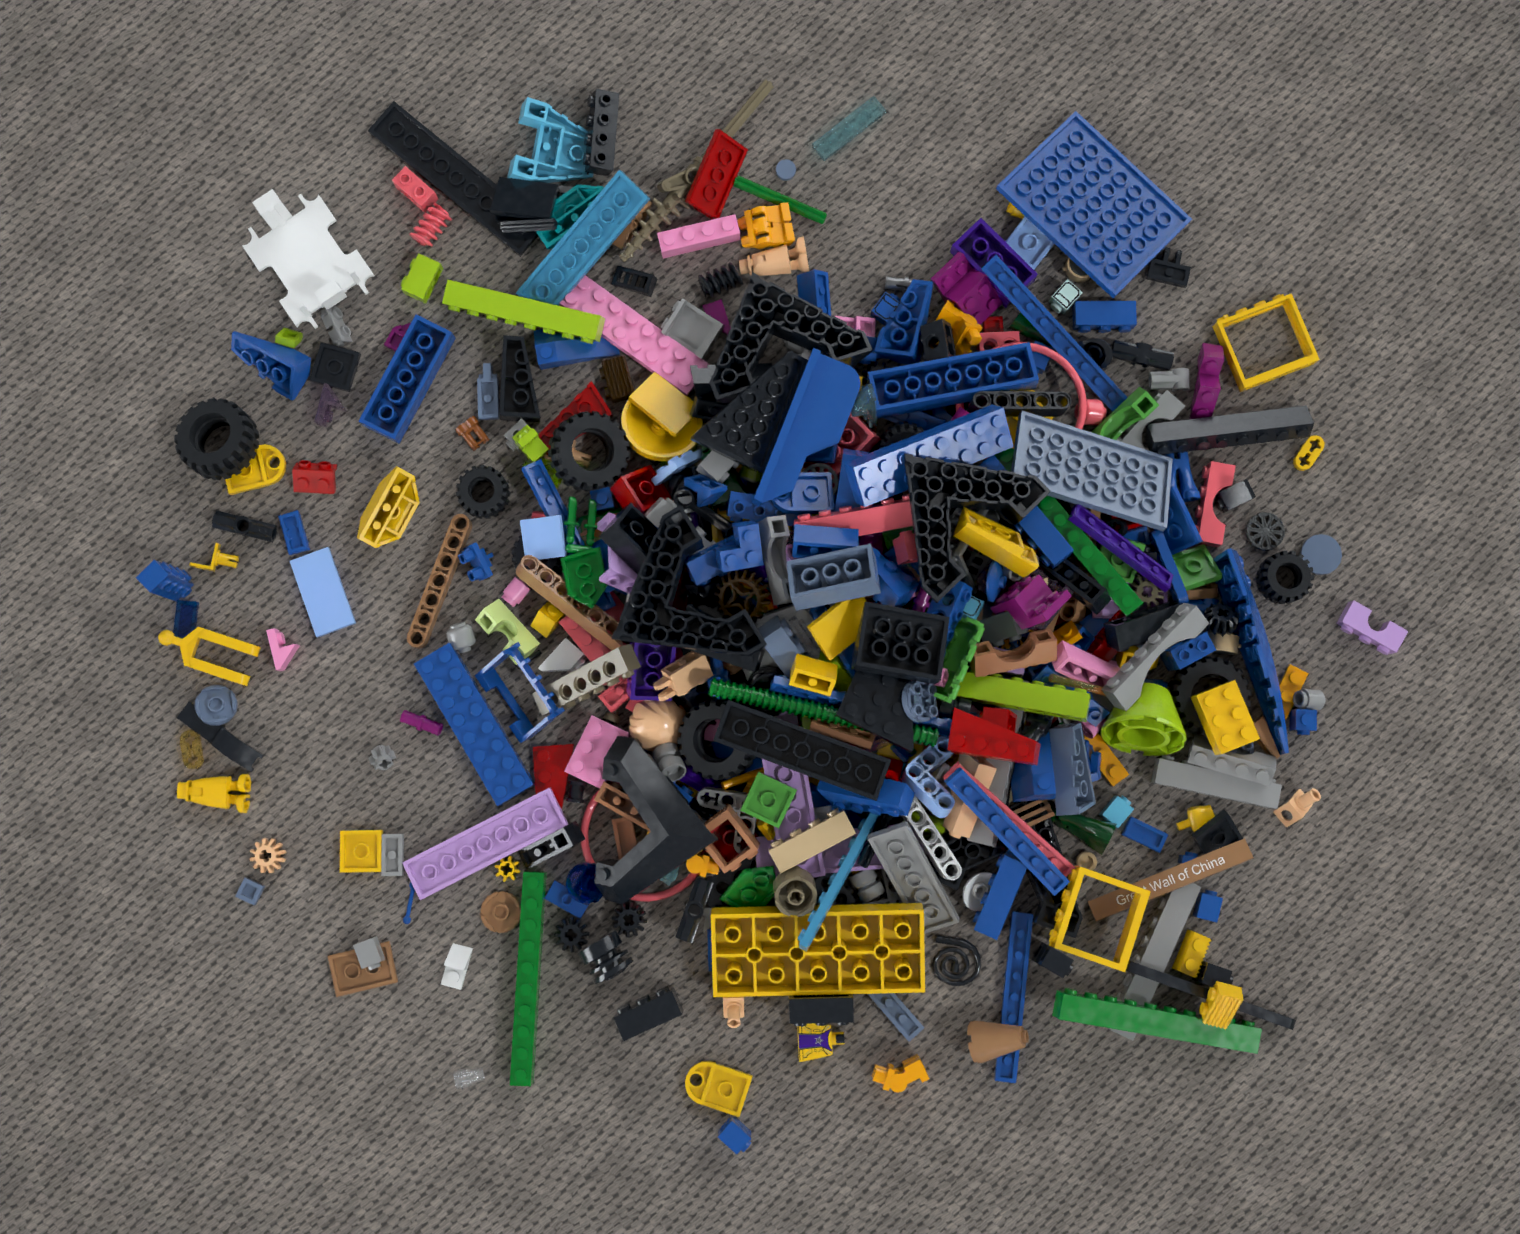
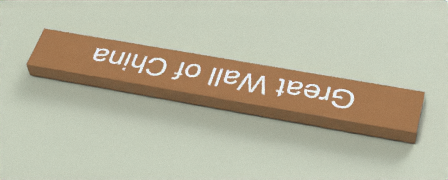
(1174, 878)

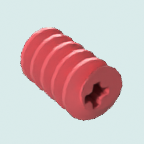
(431, 225)

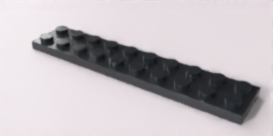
(446, 172)

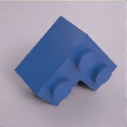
(745, 551)

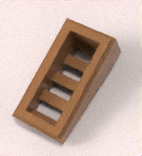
(1266, 740)

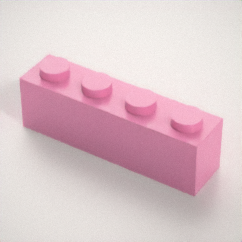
(699, 236)
(1082, 665)

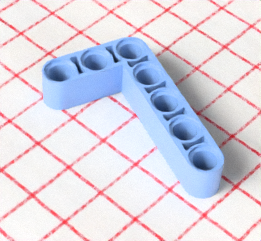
(925, 779)

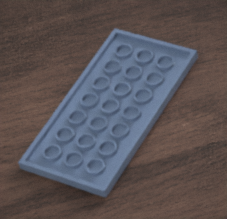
(1094, 470)

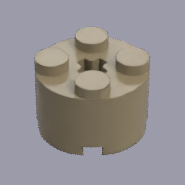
(795, 892)

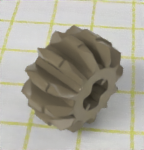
(1145, 598)

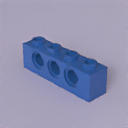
(961, 593)

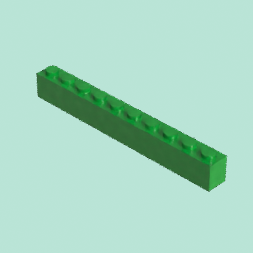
(1084, 549)
(528, 978)
(1153, 1021)

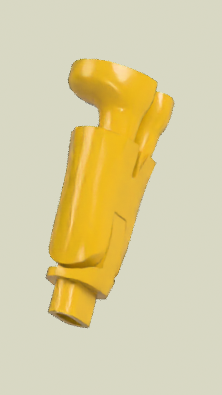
(214, 792)

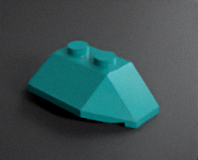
(568, 210)

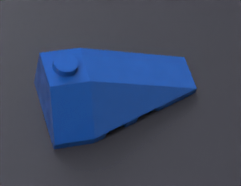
(901, 335)
(281, 364)

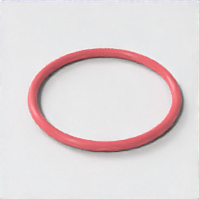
(1068, 368)
(642, 897)

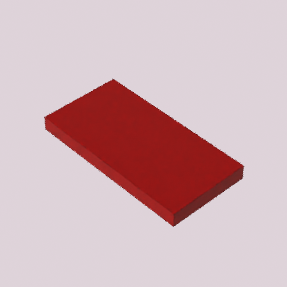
(716, 175)

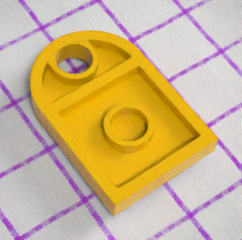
(259, 472)
(720, 1087)

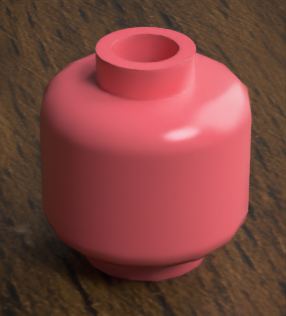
(1095, 412)

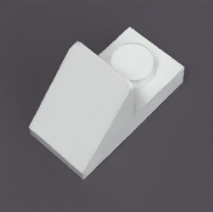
(456, 966)

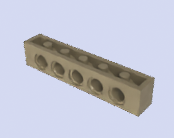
(591, 678)

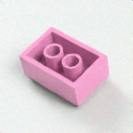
(591, 749)

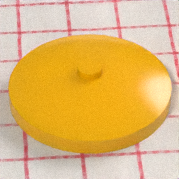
(651, 439)

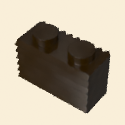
(618, 379)

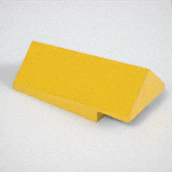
(996, 542)

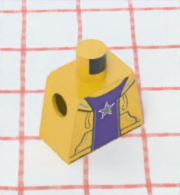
(817, 1041)

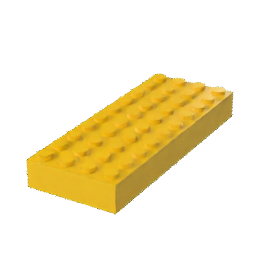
(852, 953)

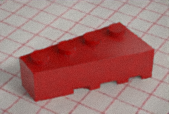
(985, 739)

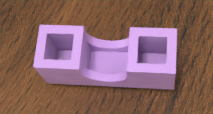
(1355, 620)

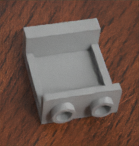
(692, 328)

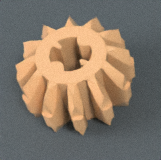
(264, 848)

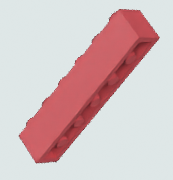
(872, 519)

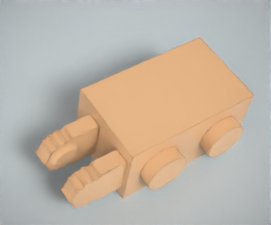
(683, 675)

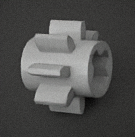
(382, 757)

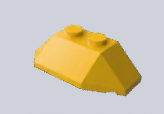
(389, 509)

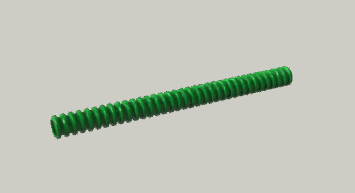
(799, 706)

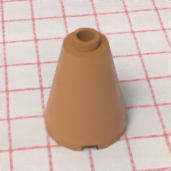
(994, 1040)

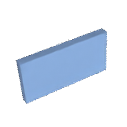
(322, 592)

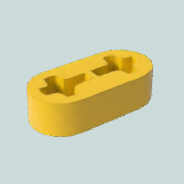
(1312, 456)

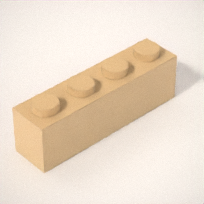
(811, 841)

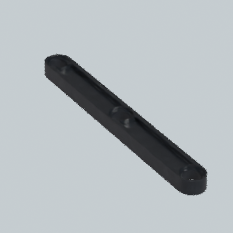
(1202, 992)

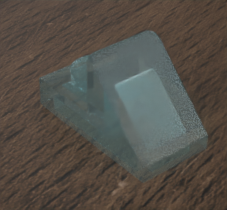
(866, 405)

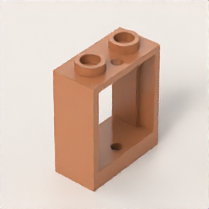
(717, 819)

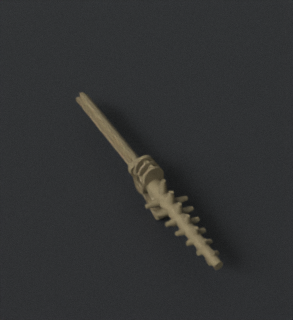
(679, 184)

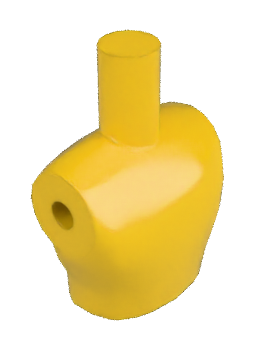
(1197, 817)

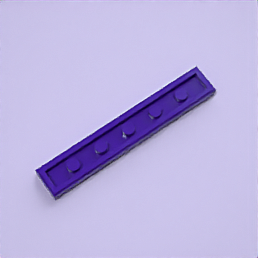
(1121, 547)

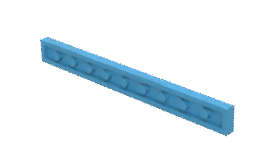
(837, 880)

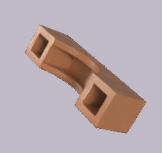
(1037, 649)

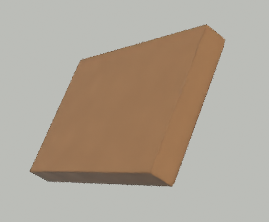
(350, 978)

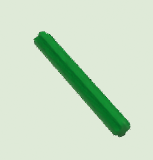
(777, 198)

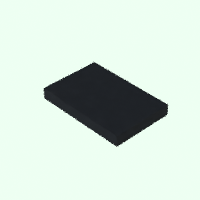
(524, 198)

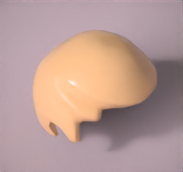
(656, 723)

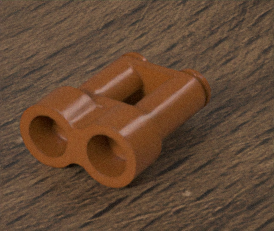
(469, 426)

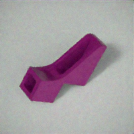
(1207, 382)

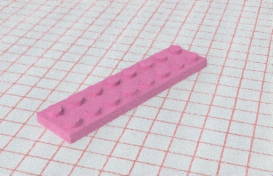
(636, 335)

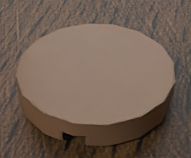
(504, 917)

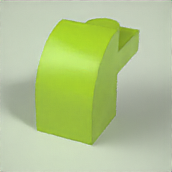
(530, 443)

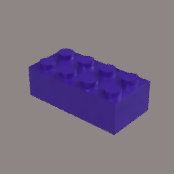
(981, 244)
(652, 660)

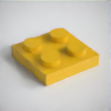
(360, 850)

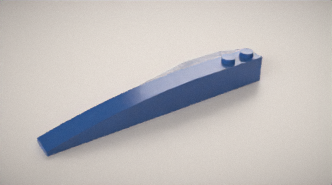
(1255, 648)

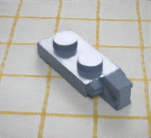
(488, 394)

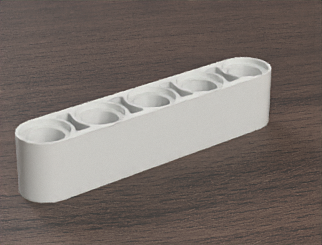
(930, 845)

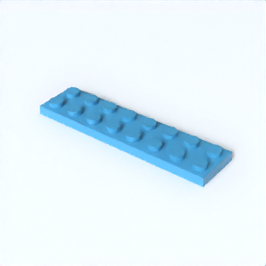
(585, 241)

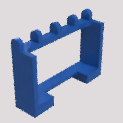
(490, 679)

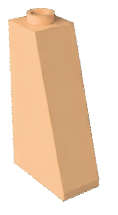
(961, 818)

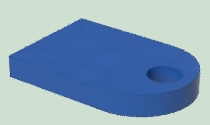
(810, 495)

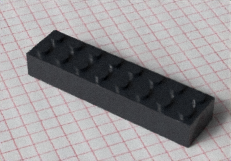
(802, 750)

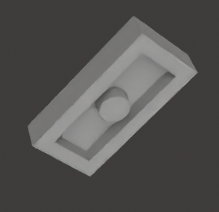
(392, 855)

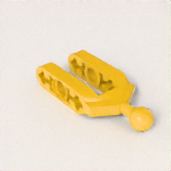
(189, 646)

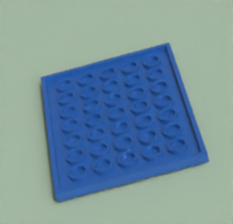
(1093, 204)

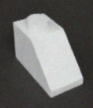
(563, 658)

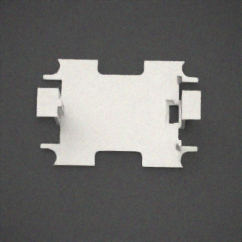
(305, 257)

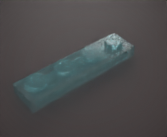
(849, 128)

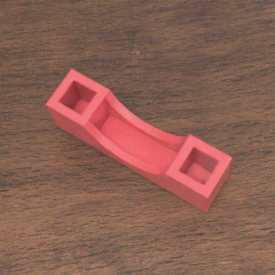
(1217, 477)

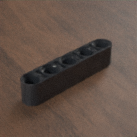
(1028, 400)

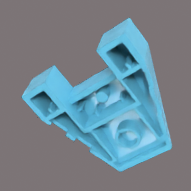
(556, 149)

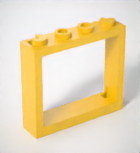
(1261, 307)
(1131, 924)

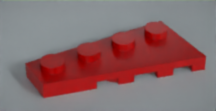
(587, 400)
(550, 767)

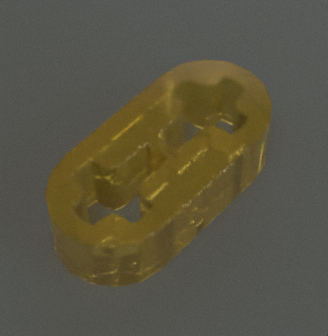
(196, 748)

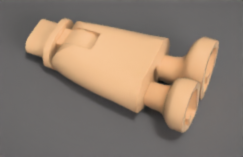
(777, 260)

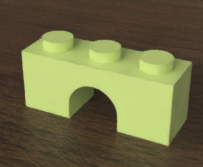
(499, 618)

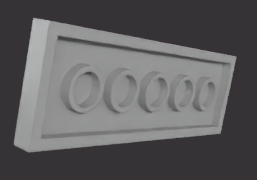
(913, 874)

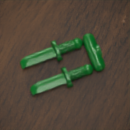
(571, 524)

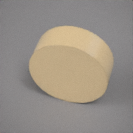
(1086, 860)

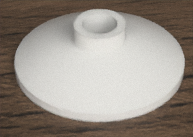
(970, 895)

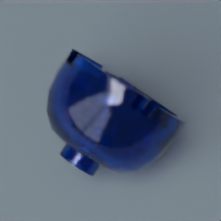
(581, 883)

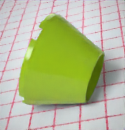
(1147, 725)

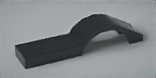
(220, 738)

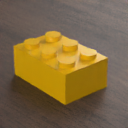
(1225, 717)

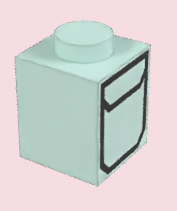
(1065, 297)

